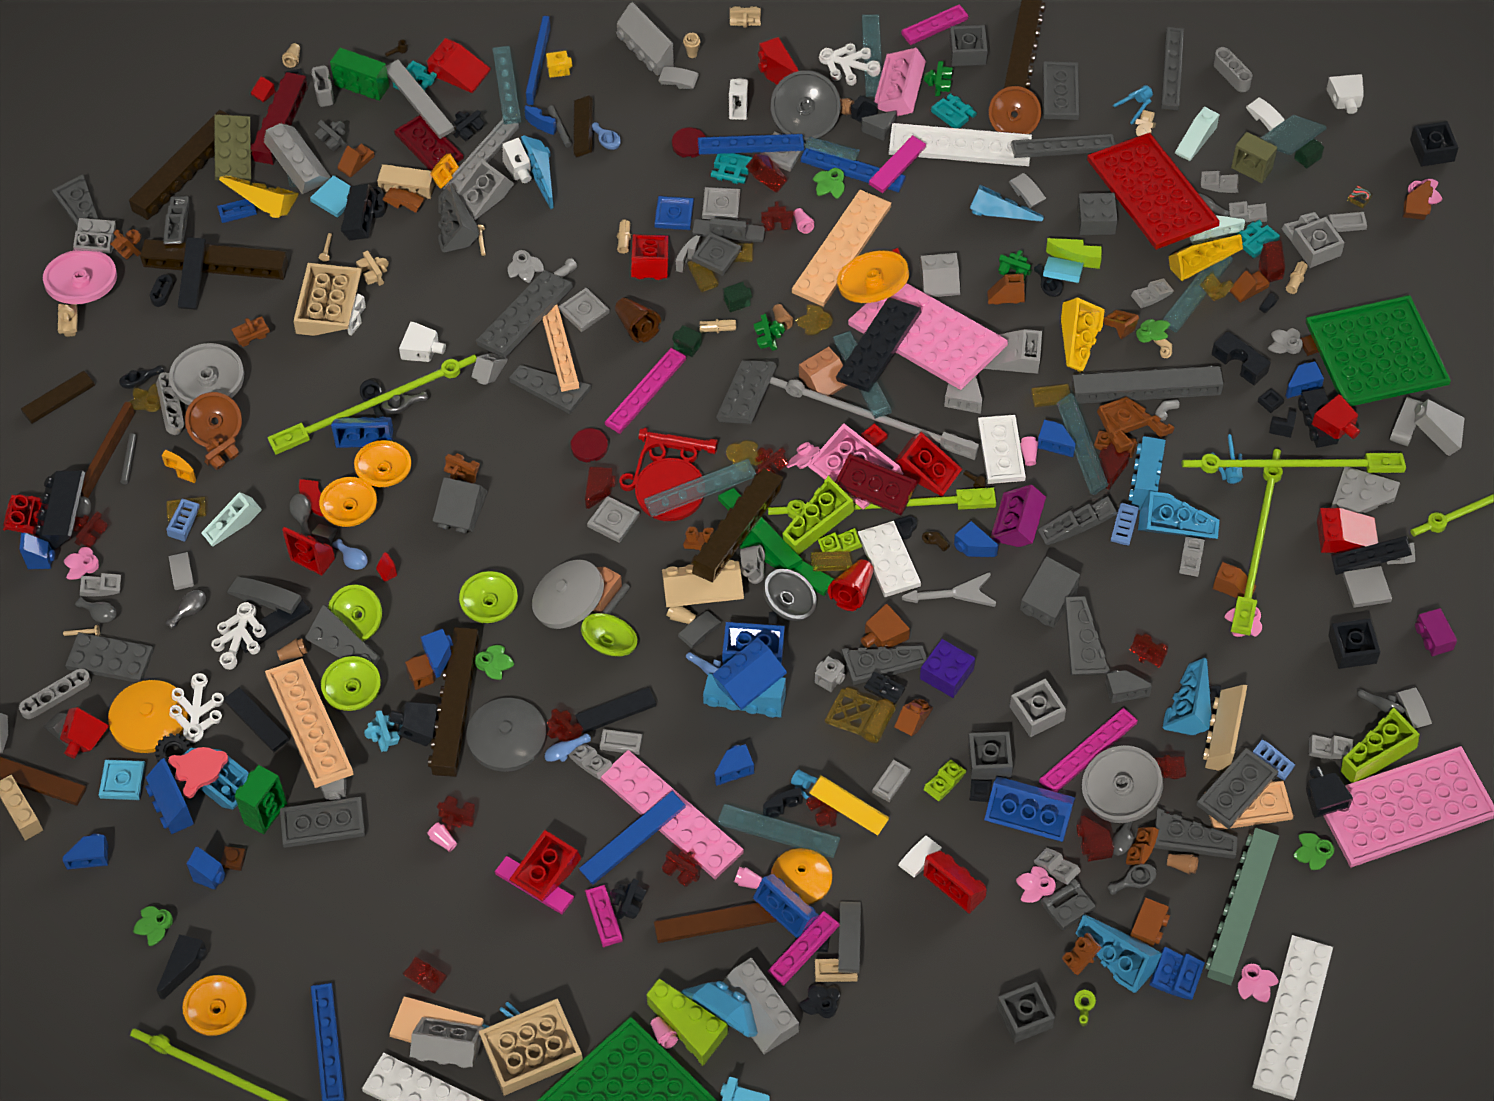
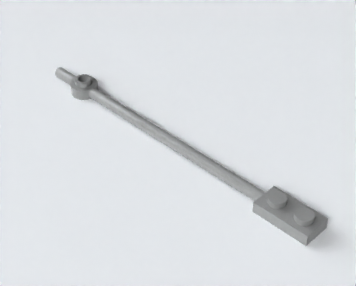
(947, 441)

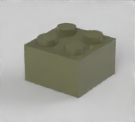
(1254, 157)

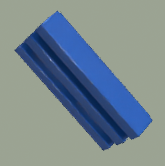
(237, 212)

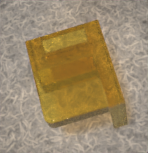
(1214, 288)

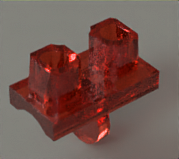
(777, 214)
(777, 459)
(85, 536)
(1148, 650)
(561, 727)
(1172, 766)
(827, 815)
(455, 816)
(685, 864)
(425, 975)

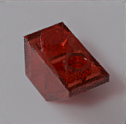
(766, 172)
(1272, 261)
(1096, 840)

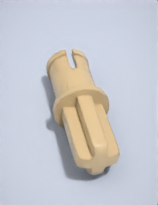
(623, 236)
(1296, 277)
(716, 326)

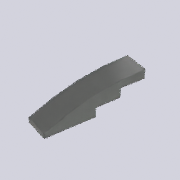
(176, 220)
(1077, 522)
(264, 594)
(849, 937)

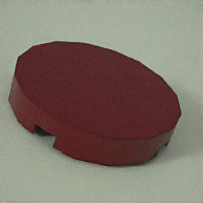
(686, 142)
(589, 445)

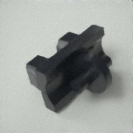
(465, 123)
(884, 687)
(632, 891)

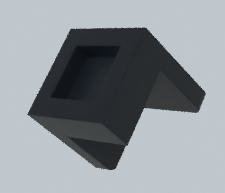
(863, 108)
(1282, 426)

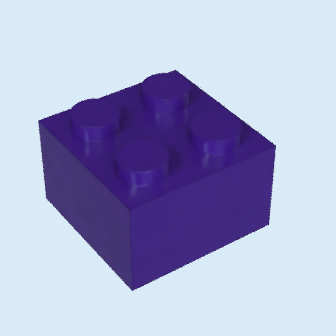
(947, 668)

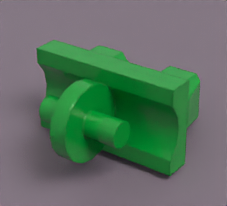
(936, 78)
(1014, 262)
(770, 331)

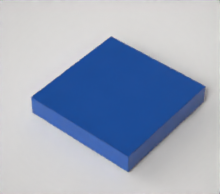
(674, 213)

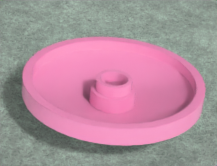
(79, 276)

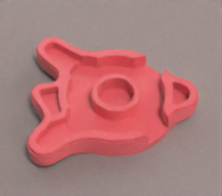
(198, 768)

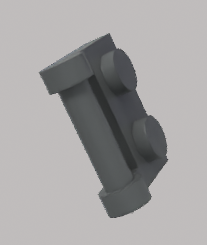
(1071, 910)

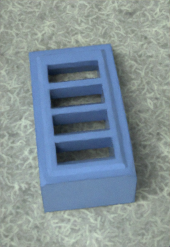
(1128, 513)
(178, 530)
(1276, 755)

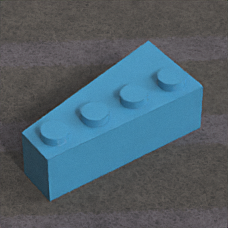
(1148, 469)
(768, 703)

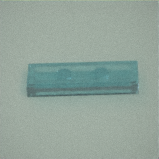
(832, 148)

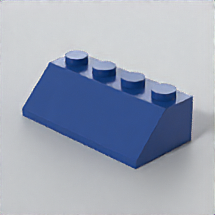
(1029, 808)

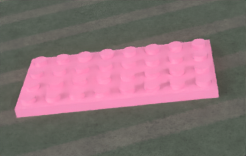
(940, 338)
(1410, 807)

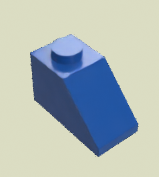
(1306, 378)
(1056, 439)
(975, 542)
(36, 552)
(437, 650)
(734, 765)
(88, 852)
(205, 869)

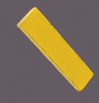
(849, 805)

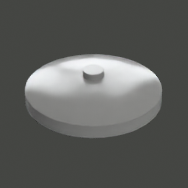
(206, 370)
(567, 594)
(1122, 784)

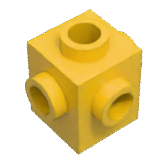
(558, 64)

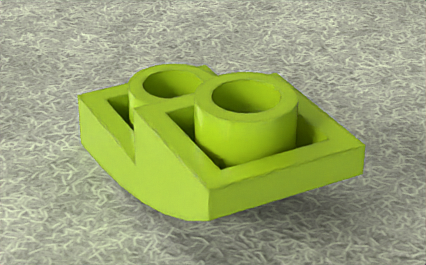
(839, 543)
(945, 780)

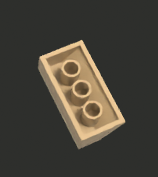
(685, 588)
(1225, 728)

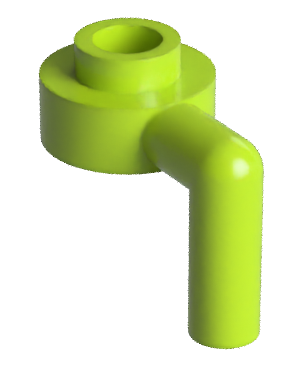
(1084, 1009)

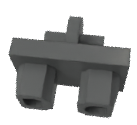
(334, 132)

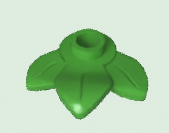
(828, 184)
(1152, 330)
(496, 661)
(1311, 852)
(150, 924)

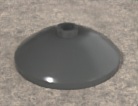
(789, 594)

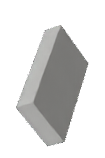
(1348, 221)
(621, 741)
(891, 781)

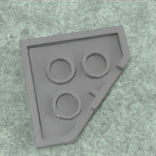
(1363, 491)

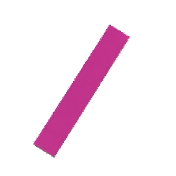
(645, 390)
(1087, 750)

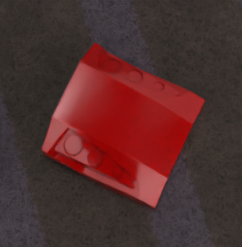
(22, 513)

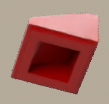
(263, 89)
(386, 567)

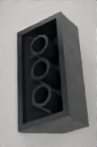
(59, 507)

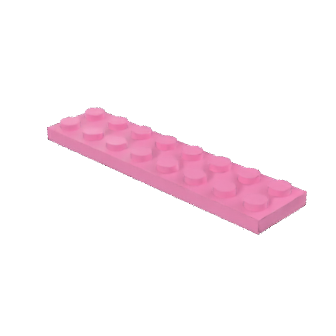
(687, 830)

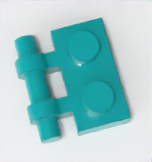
(419, 72)
(950, 113)
(731, 162)
(1254, 244)

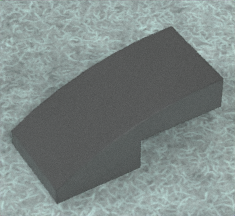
(698, 629)

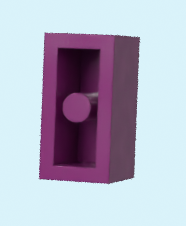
(1435, 632)

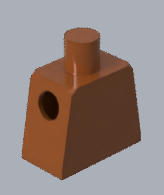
(885, 629)

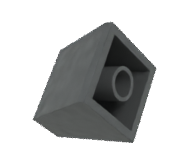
(459, 505)
(1047, 592)

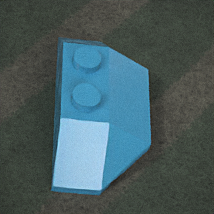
(225, 787)
(725, 1005)

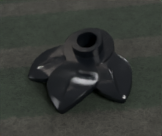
(819, 999)

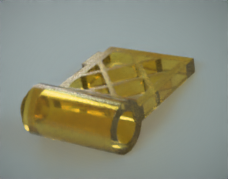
(875, 717)

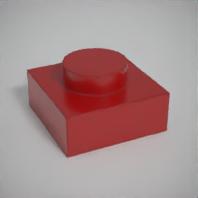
(874, 435)

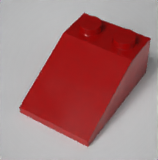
(775, 60)
(457, 66)
(649, 256)
(927, 464)
(1344, 530)
(308, 552)
(545, 866)

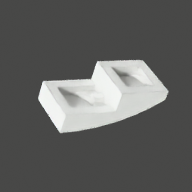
(1266, 113)
(355, 321)
(914, 860)

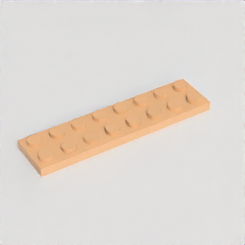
(841, 247)
(309, 723)

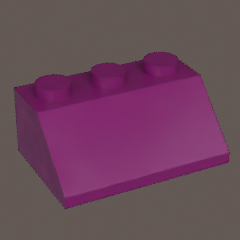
(1018, 516)

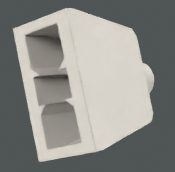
(738, 92)
(1346, 92)
(516, 160)
(420, 343)

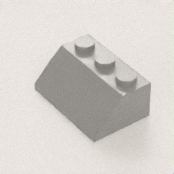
(445, 1042)

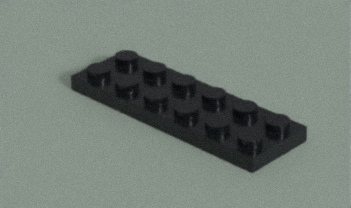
(878, 344)

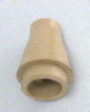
(691, 44)
(291, 56)
(681, 614)

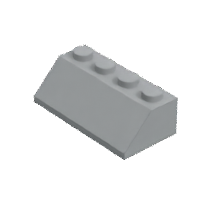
(645, 39)
(295, 157)
(771, 1015)

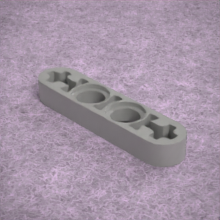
(166, 403)
(53, 690)

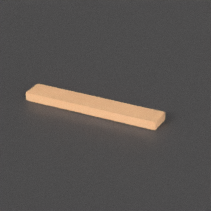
(560, 350)

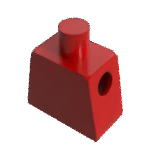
(1337, 419)
(81, 731)

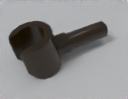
(402, 48)
(979, 482)

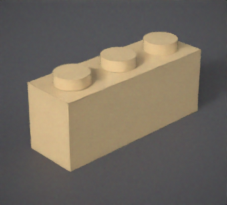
(408, 179)
(19, 808)

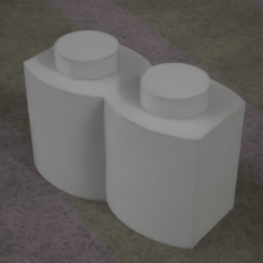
(323, 86)

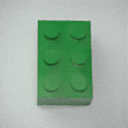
(359, 74)
(260, 799)

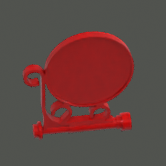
(667, 472)

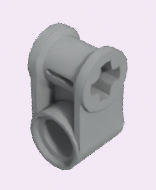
(753, 563)

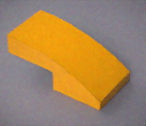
(443, 170)
(182, 468)

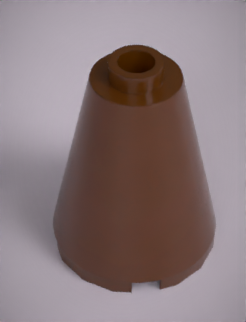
(638, 320)

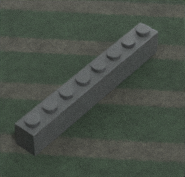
(1147, 384)

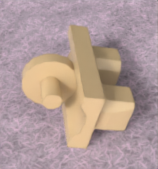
(744, 16)
(1145, 123)
(375, 268)
(67, 319)

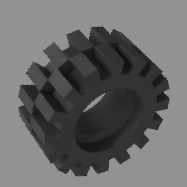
(166, 742)

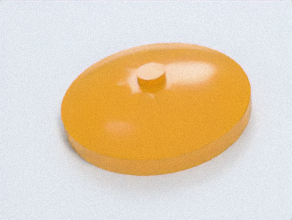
(873, 276)
(142, 716)

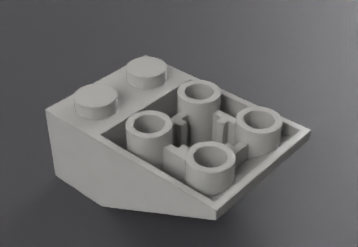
(1020, 354)

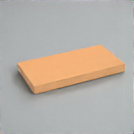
(1269, 807)
(413, 1010)

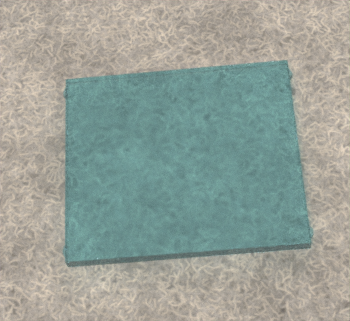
(1293, 134)

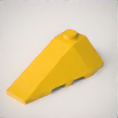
(270, 200)

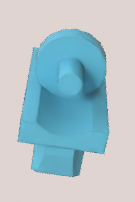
(378, 731)

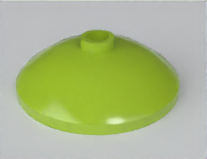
(485, 589)
(354, 599)
(608, 634)
(349, 674)

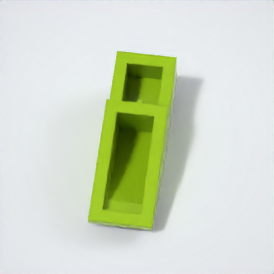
(1075, 251)

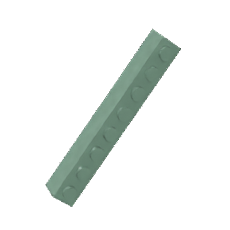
(1242, 907)

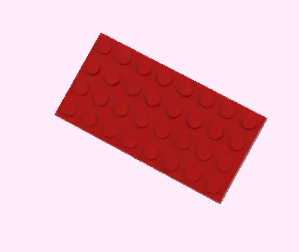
(1153, 191)

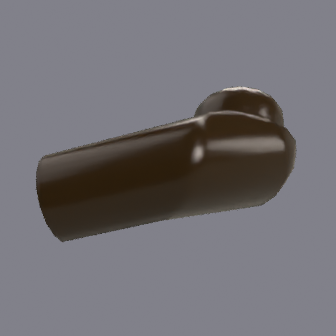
(936, 539)

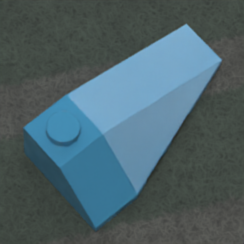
(539, 166)
(991, 204)
(1171, 516)
(1192, 704)
(1123, 955)

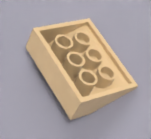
(326, 299)
(530, 1047)

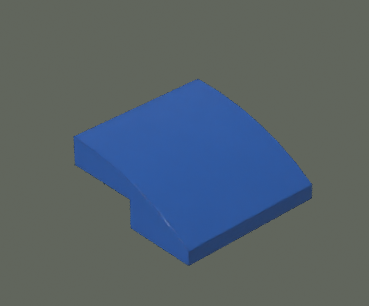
(1177, 974)

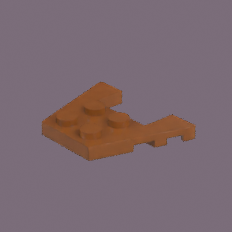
(1125, 416)

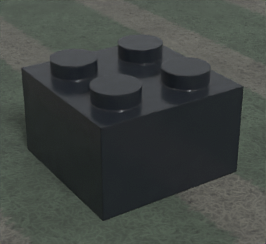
(1434, 143)
(1354, 643)

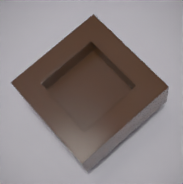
(233, 858)

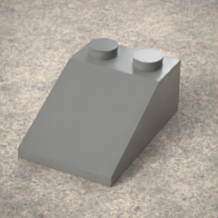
(483, 189)

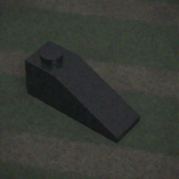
(182, 963)

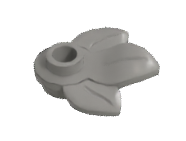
(524, 268)
(1286, 341)

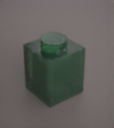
(1309, 153)
(737, 296)
(687, 340)

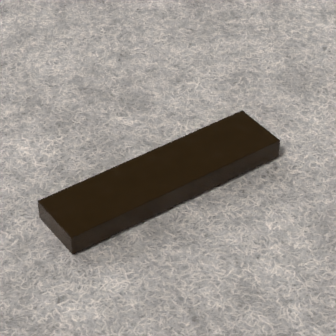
(582, 126)
(57, 397)

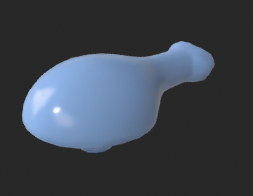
(607, 138)
(352, 557)
(707, 667)
(562, 749)

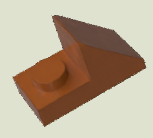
(355, 159)
(1249, 285)
(1123, 322)

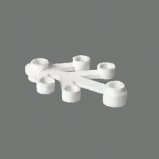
(829, 57)
(245, 613)
(195, 710)

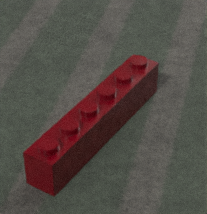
(282, 110)

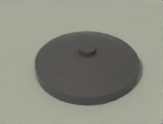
(805, 104)
(506, 734)

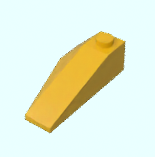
(1201, 256)
(1080, 327)

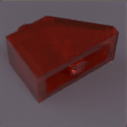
(1113, 463)
(598, 485)

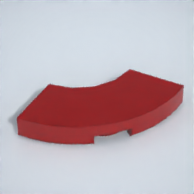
(311, 491)

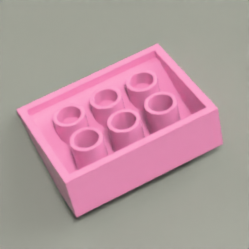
(836, 450)

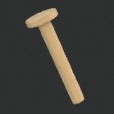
(481, 228)
(324, 256)
(96, 630)

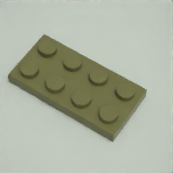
(232, 146)

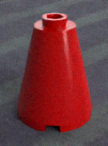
(851, 586)

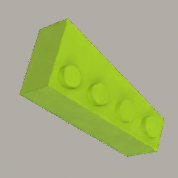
(818, 516)
(1380, 748)
(692, 1023)

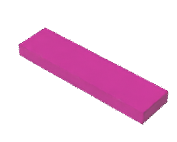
(934, 24)
(897, 164)
(558, 900)
(803, 948)

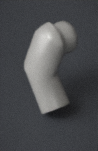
(570, 265)
(1164, 407)

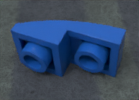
(543, 123)

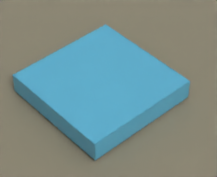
(332, 196)
(1063, 269)
(122, 779)

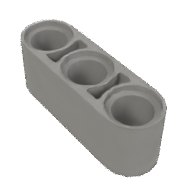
(1232, 69)
(1405, 423)

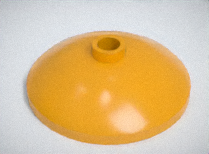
(380, 457)
(345, 494)
(810, 884)
(212, 994)

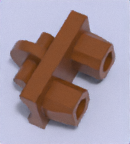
(125, 245)
(250, 330)
(214, 457)
(461, 469)
(696, 539)
(1082, 953)

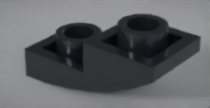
(775, 806)

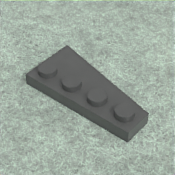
(335, 637)
(1083, 643)

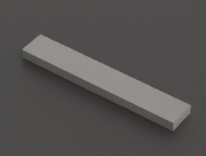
(419, 99)
(485, 151)

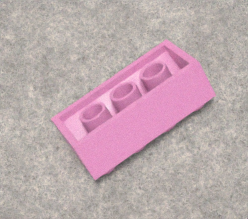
(900, 81)

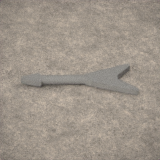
(967, 591)

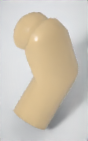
(1166, 348)

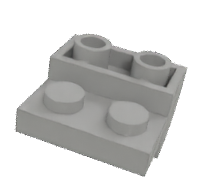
(94, 235)

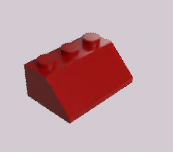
(954, 880)

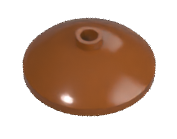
(1016, 100)
(204, 410)

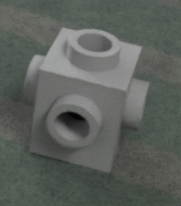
(829, 673)

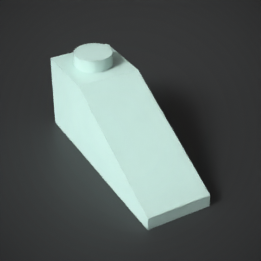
(1198, 133)
(1227, 227)
(233, 517)

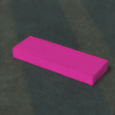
(603, 916)

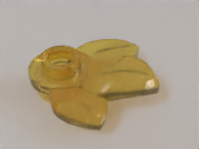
(815, 320)
(146, 400)
(745, 451)

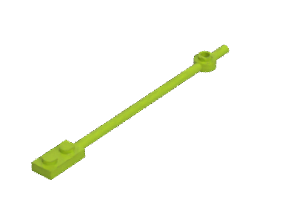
(298, 434)
(1372, 461)
(964, 499)
(1437, 527)
(1246, 605)
(161, 1044)

